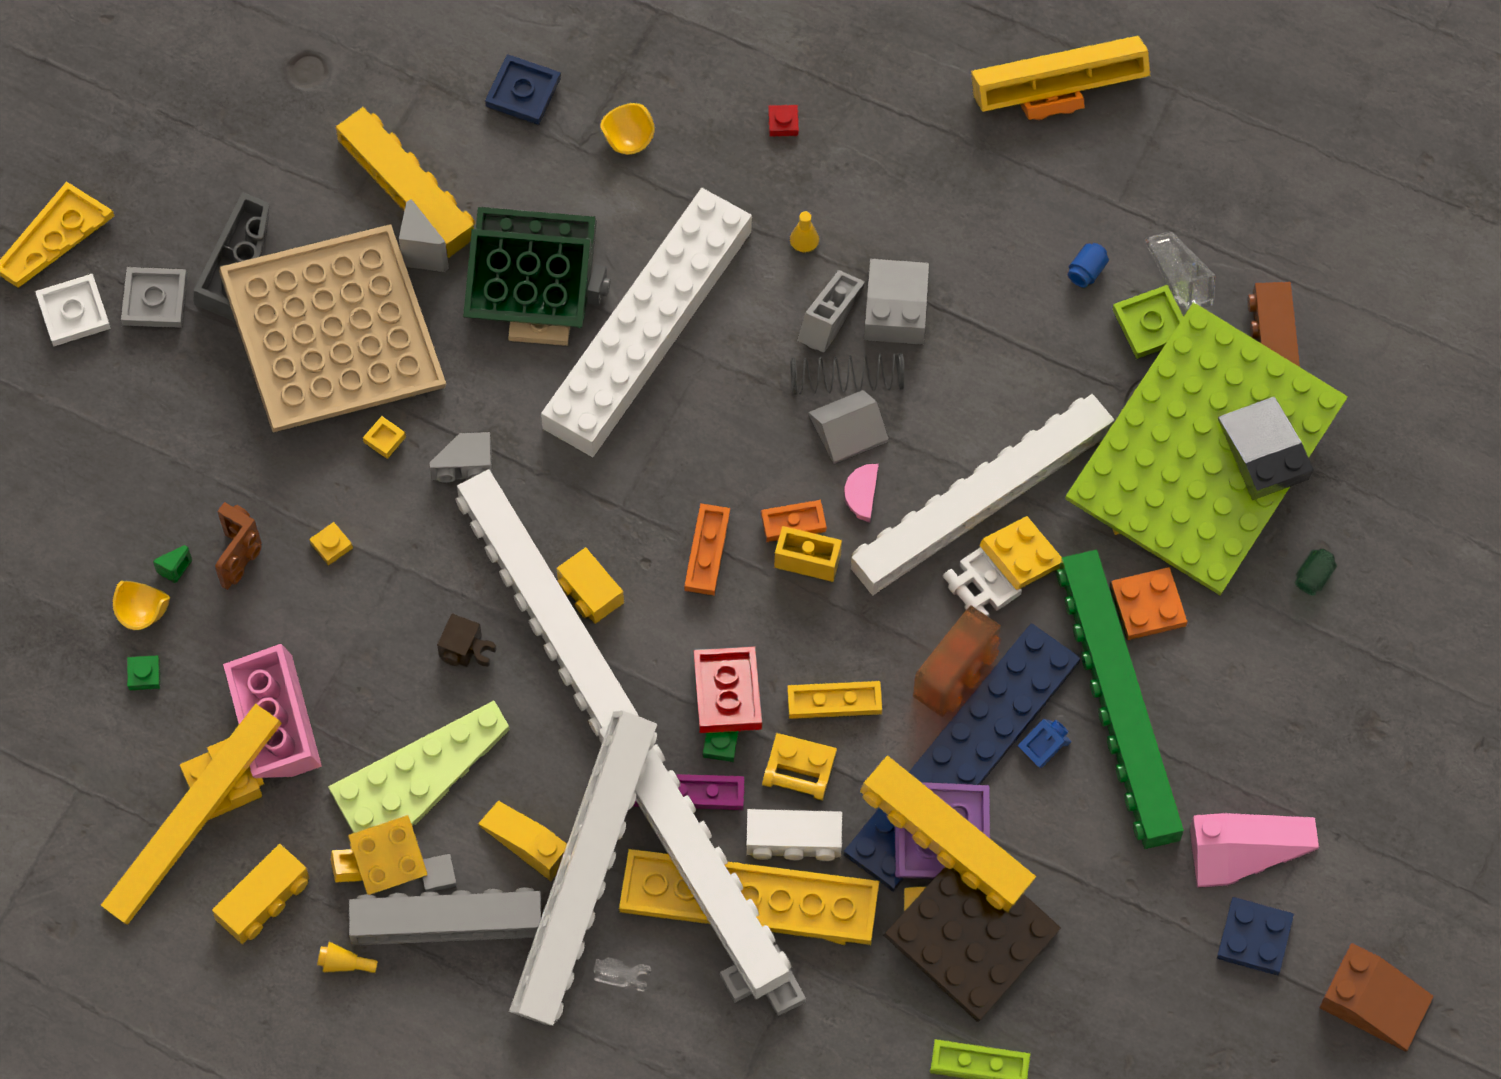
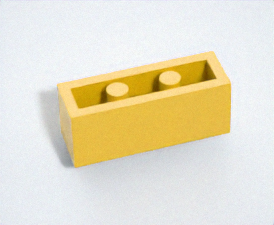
(261, 894)

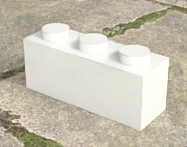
(794, 834)

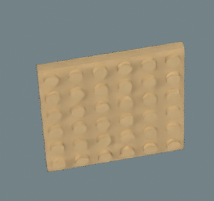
(332, 328)

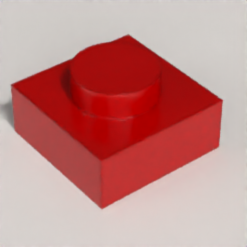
(783, 120)

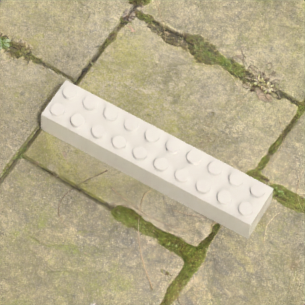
(646, 322)

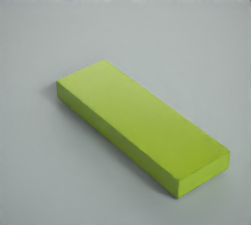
(978, 1061)

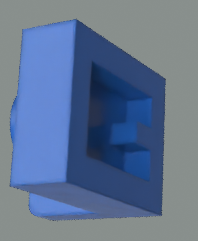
(1044, 741)

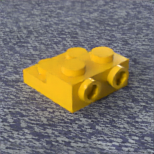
(243, 792)

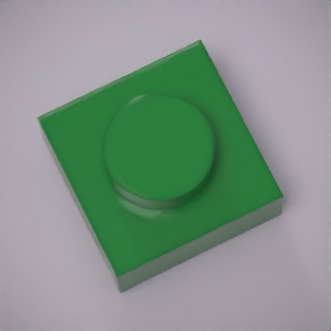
(143, 672)
(720, 745)

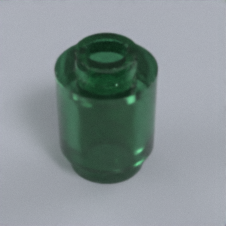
(1315, 571)

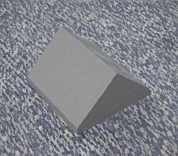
(420, 242)
(849, 426)

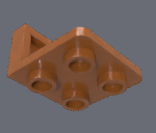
(244, 545)

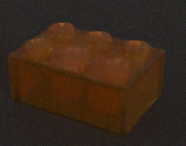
(957, 661)

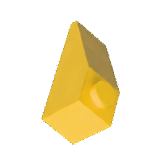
(525, 838)

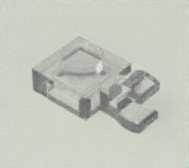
(615, 973)

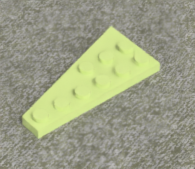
(419, 773)

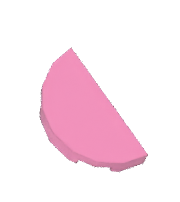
(860, 491)

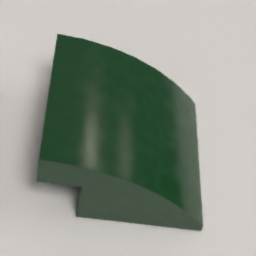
(529, 267)

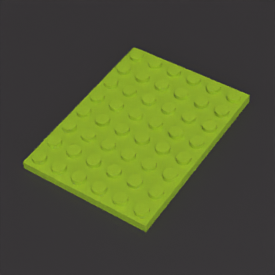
(1166, 464)

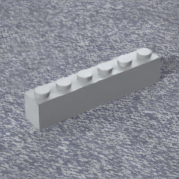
(444, 917)

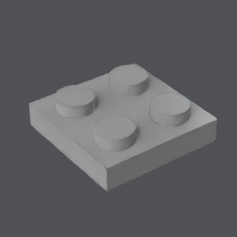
(154, 297)

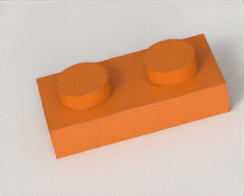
(1053, 105)
(801, 516)

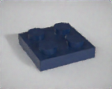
(523, 89)
(1255, 936)

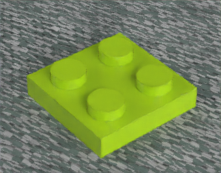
(1148, 320)

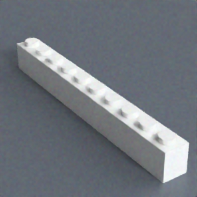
(981, 494)
(543, 600)
(583, 868)
(708, 878)

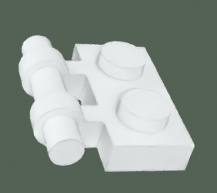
(987, 578)

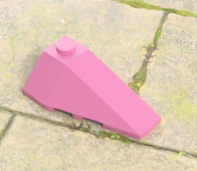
(1245, 844)

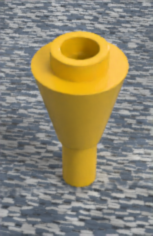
(804, 236)
(338, 959)

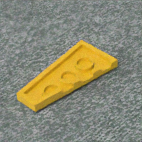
(56, 229)

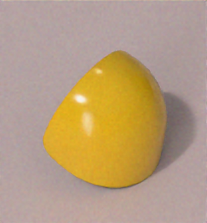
(628, 128)
(138, 604)

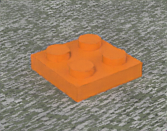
(1148, 603)

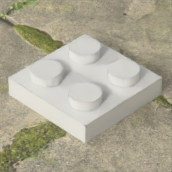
(72, 310)

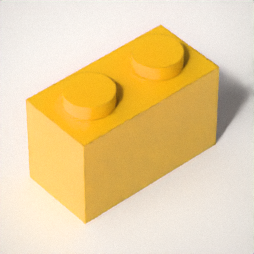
(807, 553)
(589, 586)

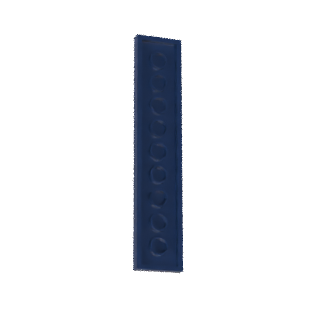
(975, 736)

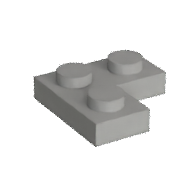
(782, 998)

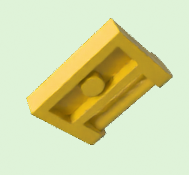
(803, 758)

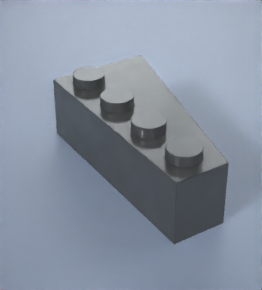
(240, 241)

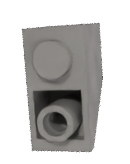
(463, 458)

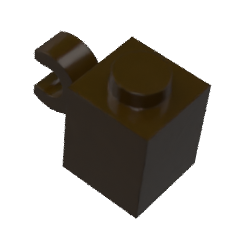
(463, 640)

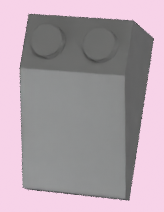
(896, 301)

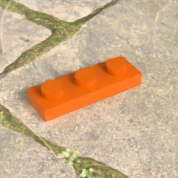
(707, 549)

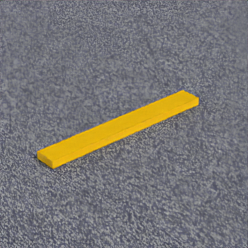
(191, 814)

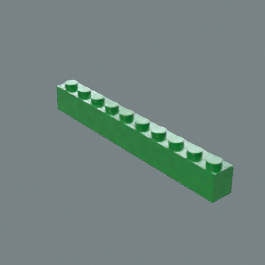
(1120, 700)

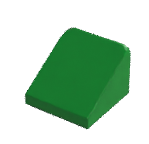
(173, 563)

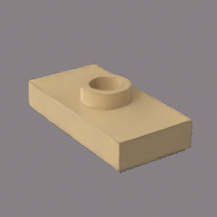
(539, 333)

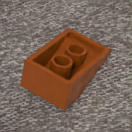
(1376, 998)

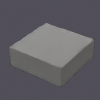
(439, 873)

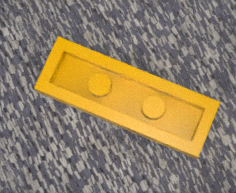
(834, 699)

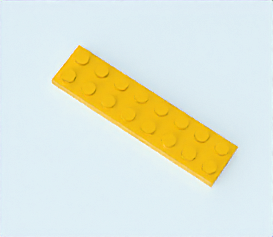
(785, 898)

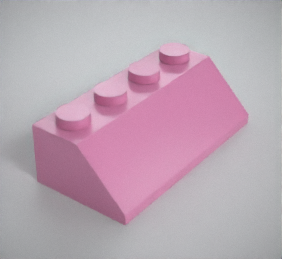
(273, 684)

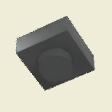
(598, 285)

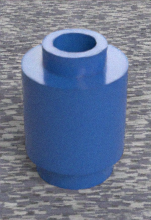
(1088, 265)

